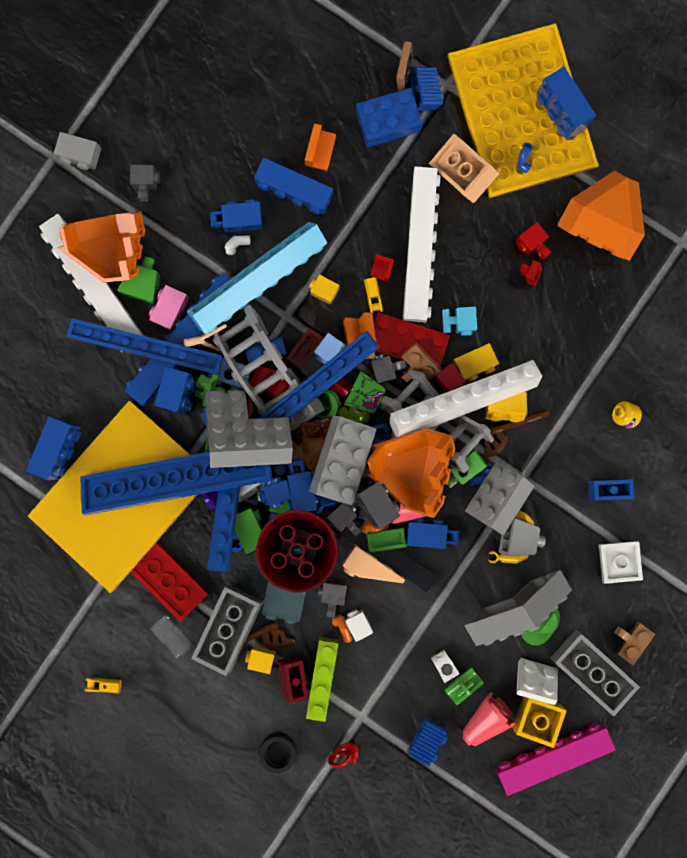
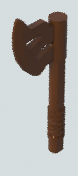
(498, 429)
(273, 627)

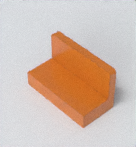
(320, 148)
(356, 327)

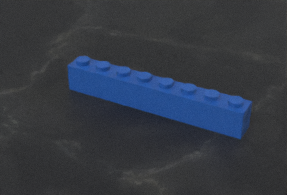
(147, 382)

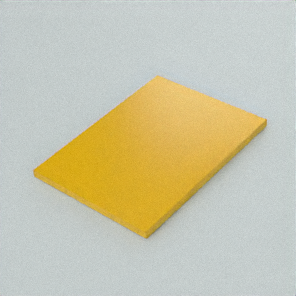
(502, 109)
(114, 540)

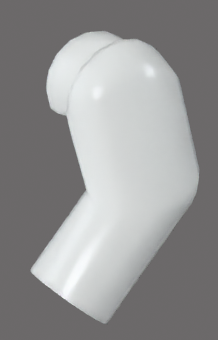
(235, 241)

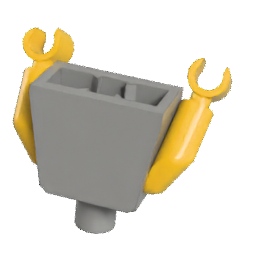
(519, 540)

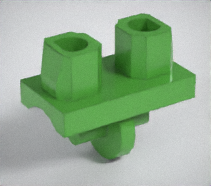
(207, 384)
(463, 686)

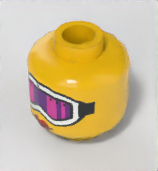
(626, 414)

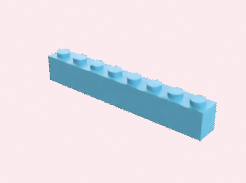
(257, 277)

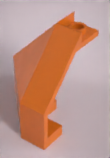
(607, 215)
(106, 245)
(414, 469)

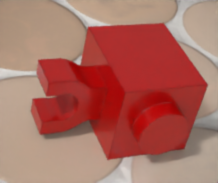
(533, 240)

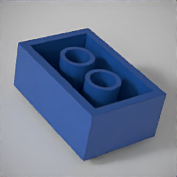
(565, 104)
(388, 117)
(176, 391)
(54, 449)

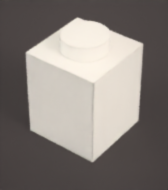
(358, 624)

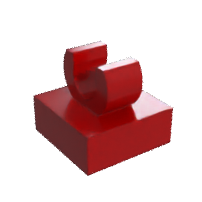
(531, 272)
(342, 387)

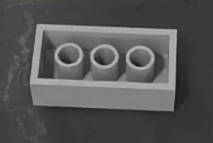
(342, 460)
(227, 630)
(594, 672)

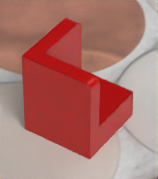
(382, 268)

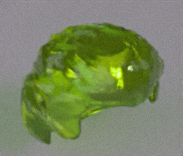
(354, 415)

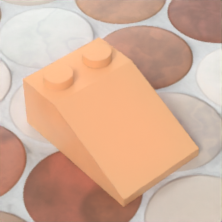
(464, 168)
(365, 565)

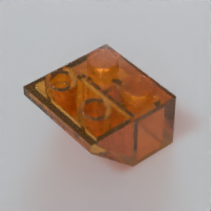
(313, 438)

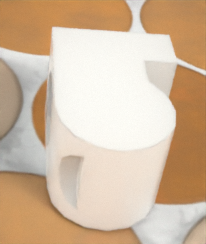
(444, 666)

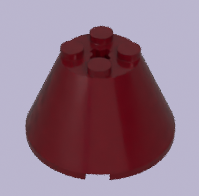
(292, 569)

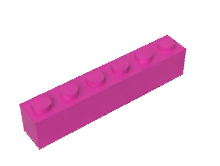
(549, 761)

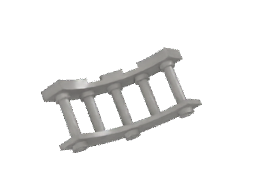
(271, 353)
(480, 430)

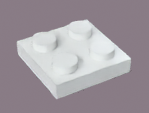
(620, 562)
(537, 681)

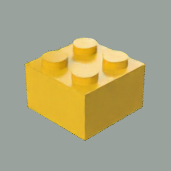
(539, 721)

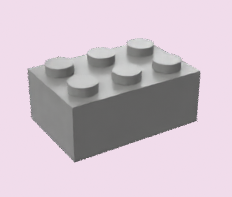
(499, 498)

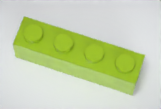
(322, 679)

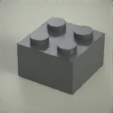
(377, 505)

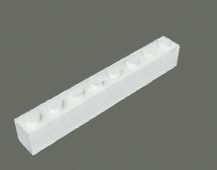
(420, 245)
(96, 292)
(465, 399)

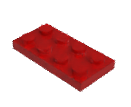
(397, 335)
(169, 582)

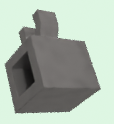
(144, 179)
(384, 369)
(343, 517)
(334, 594)

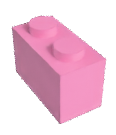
(168, 308)

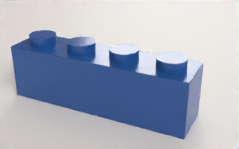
(293, 186)

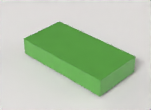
(386, 540)

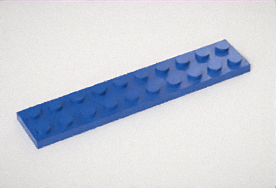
(163, 482)

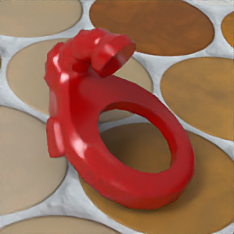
(348, 749)

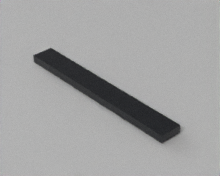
(393, 558)

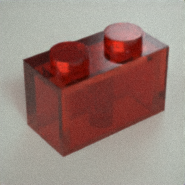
(305, 349)

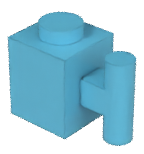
(464, 321)

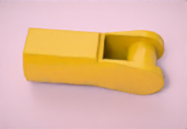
(372, 292)
(105, 685)

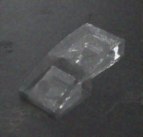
(171, 636)

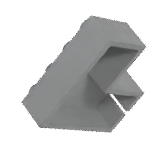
(241, 440)
(521, 611)

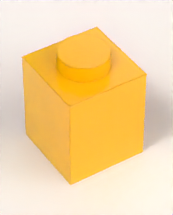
(324, 289)
(260, 659)

